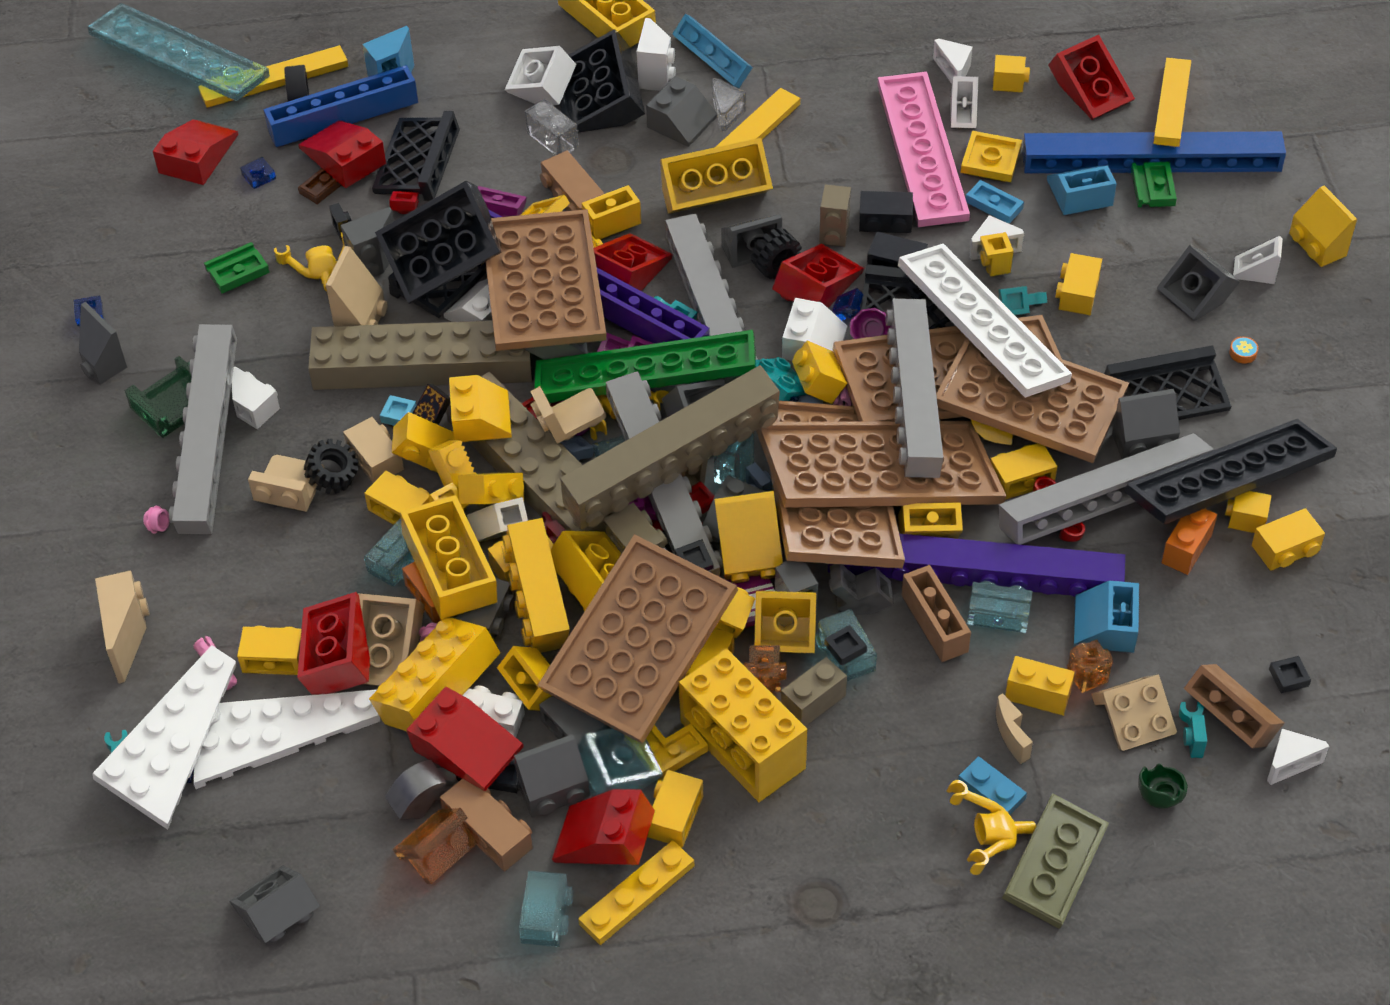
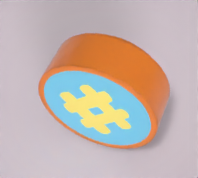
(1243, 350)

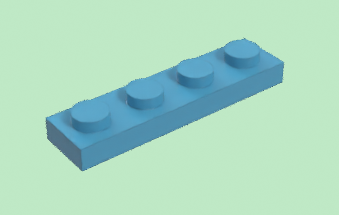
(712, 51)

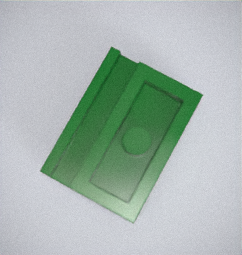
(1153, 184)
(236, 267)

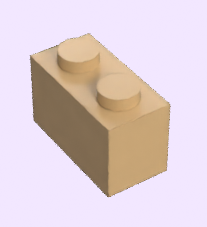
(373, 448)

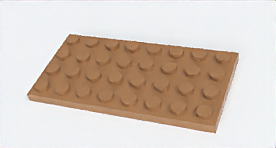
(869, 372)
(860, 466)
(836, 533)

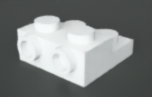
(504, 709)

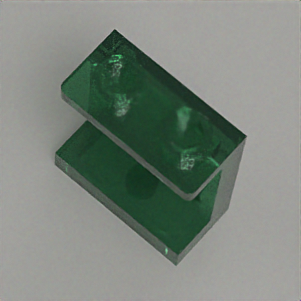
(163, 401)

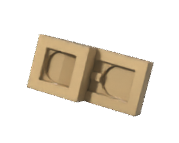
(1009, 725)

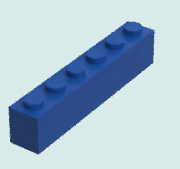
(346, 103)

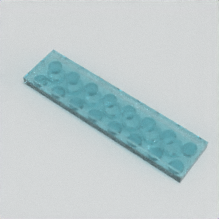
(179, 51)

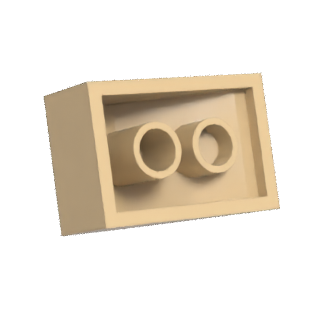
(354, 293)
(122, 619)
(390, 631)

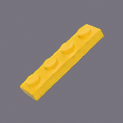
(636, 892)

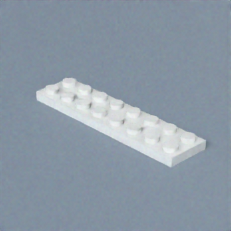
(985, 320)

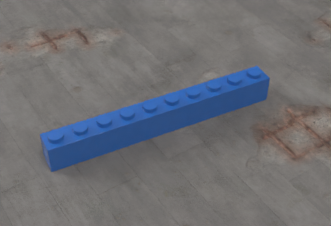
(1119, 150)

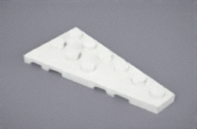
(277, 727)
(163, 748)

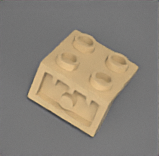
(1137, 711)

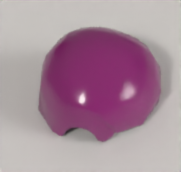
(868, 324)

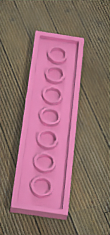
(923, 149)

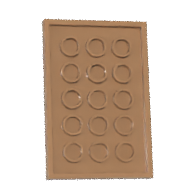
(544, 281)
(1064, 418)
(638, 638)

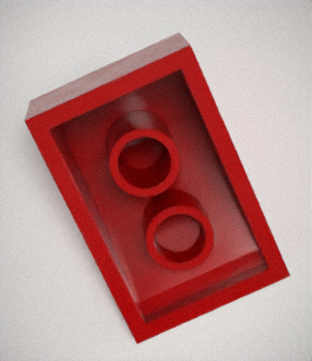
(1091, 77)
(193, 150)
(345, 151)
(631, 260)
(816, 275)
(333, 646)
(463, 739)
(606, 829)

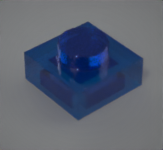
(258, 173)
(94, 302)
(848, 304)

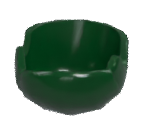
(1162, 786)

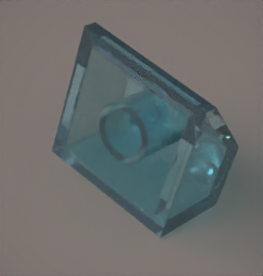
(617, 762)

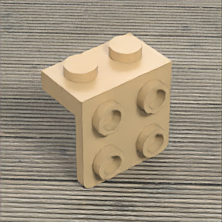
(568, 416)
(283, 484)

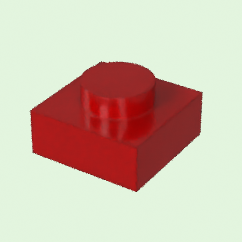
(404, 201)

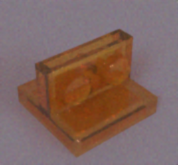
(437, 843)

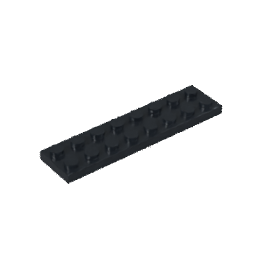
(1230, 471)

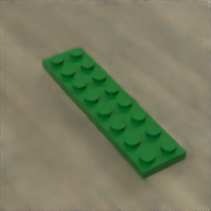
(657, 363)

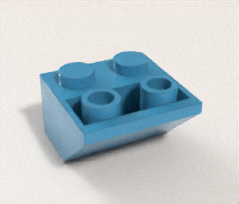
(389, 52)
(1083, 189)
(1108, 615)

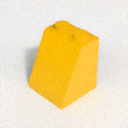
(748, 536)

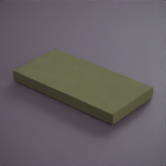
(1055, 861)

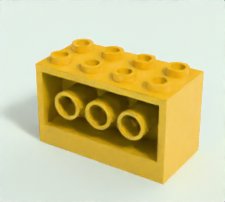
(743, 725)

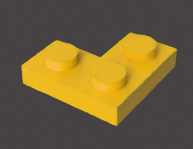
(677, 748)

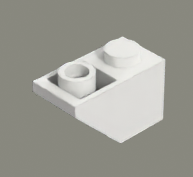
(253, 399)
(493, 520)

